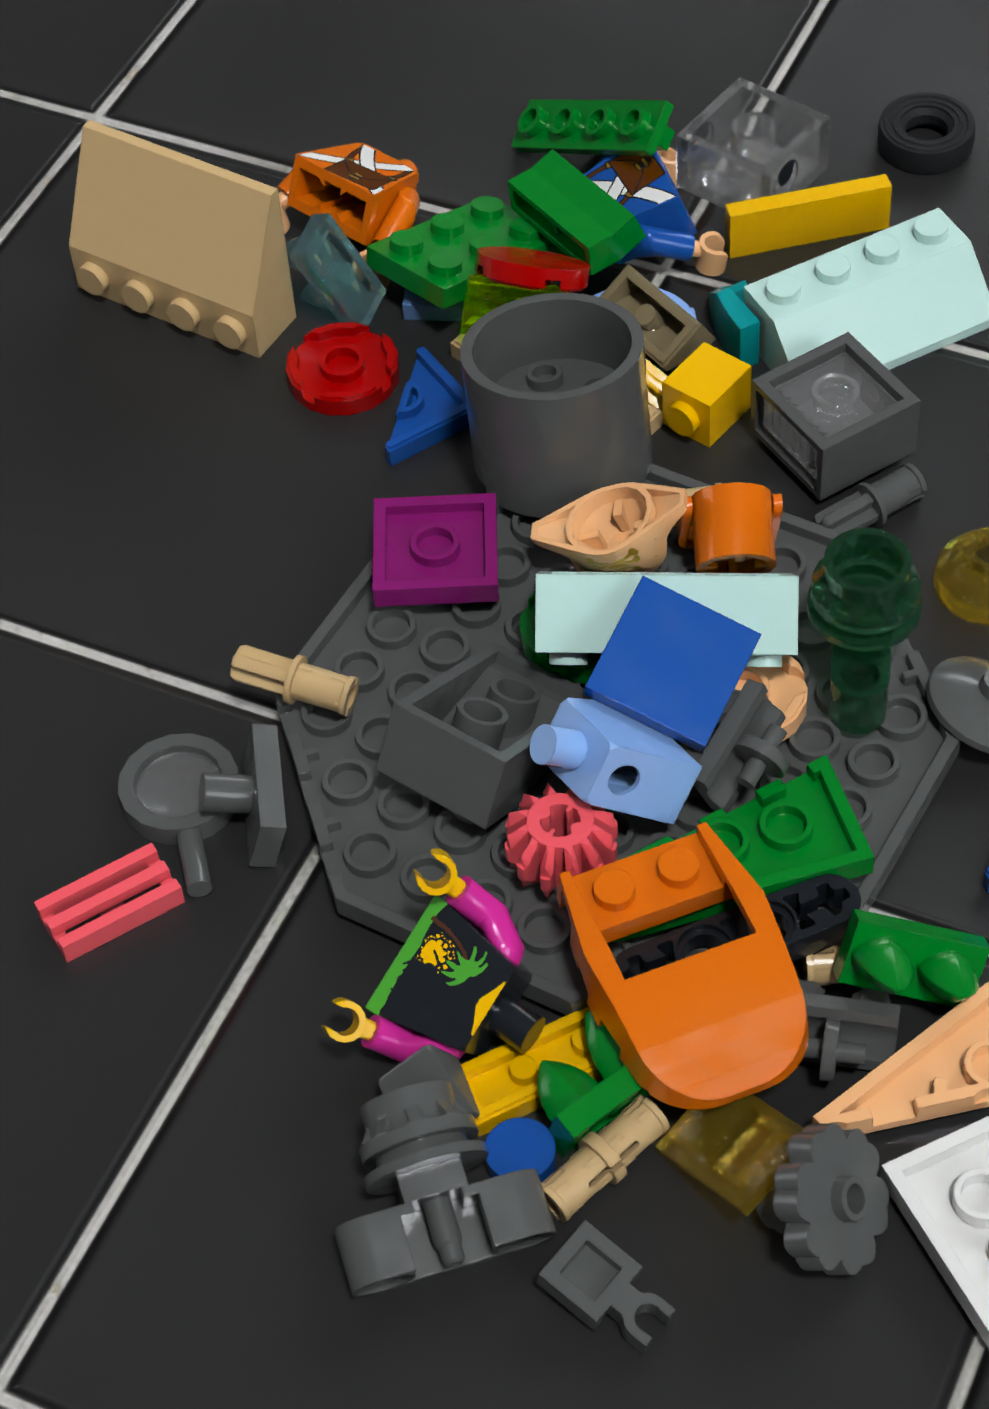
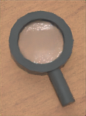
(161, 799)

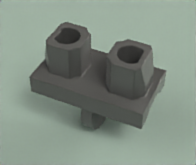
(741, 747)
(849, 1031)

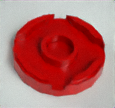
(531, 268)
(343, 369)

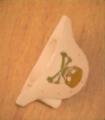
(614, 527)

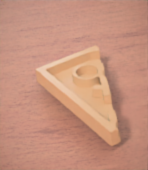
(927, 1079)

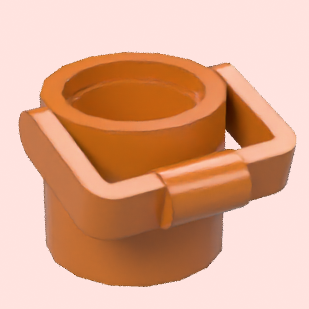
(732, 528)

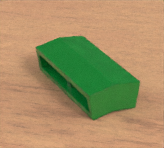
(574, 212)

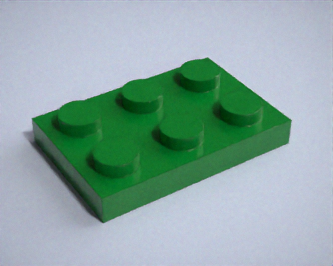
(441, 252)

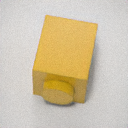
(706, 394)

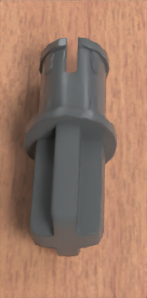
(874, 501)

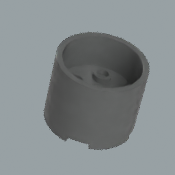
(556, 400)

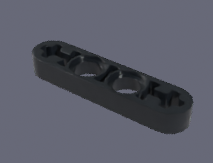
(803, 898)

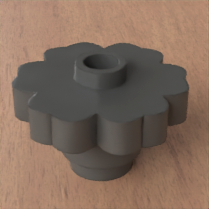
(828, 1200)

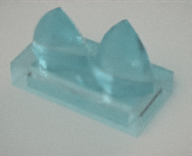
(335, 272)

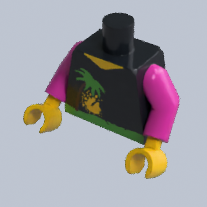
(451, 980)

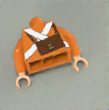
(360, 189)

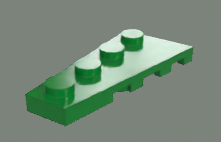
(786, 837)

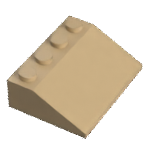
(180, 240)

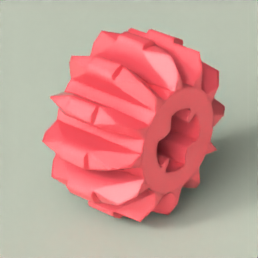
(558, 836)

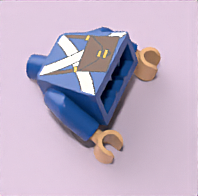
(650, 193)

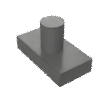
(254, 793)

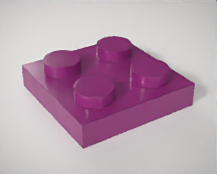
(435, 550)

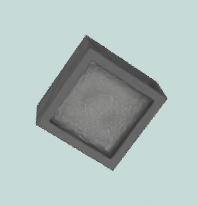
(834, 415)

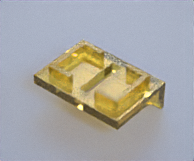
(749, 1165)

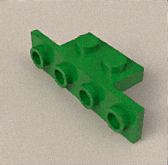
(594, 127)

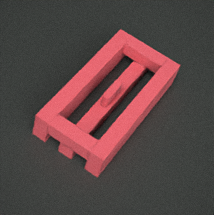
(104, 894)

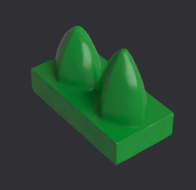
(910, 958)
(576, 1100)

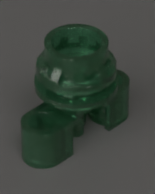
(864, 604)

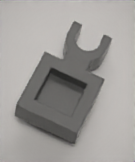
(596, 1280)

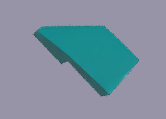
(735, 323)

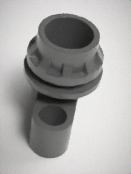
(420, 1150)

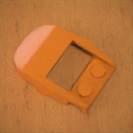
(707, 1022)

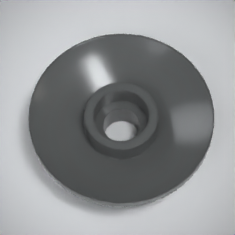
(960, 699)

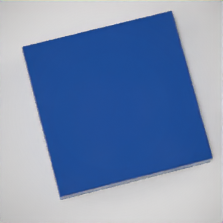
(672, 664)

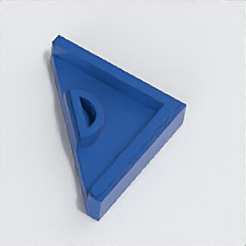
(428, 410)

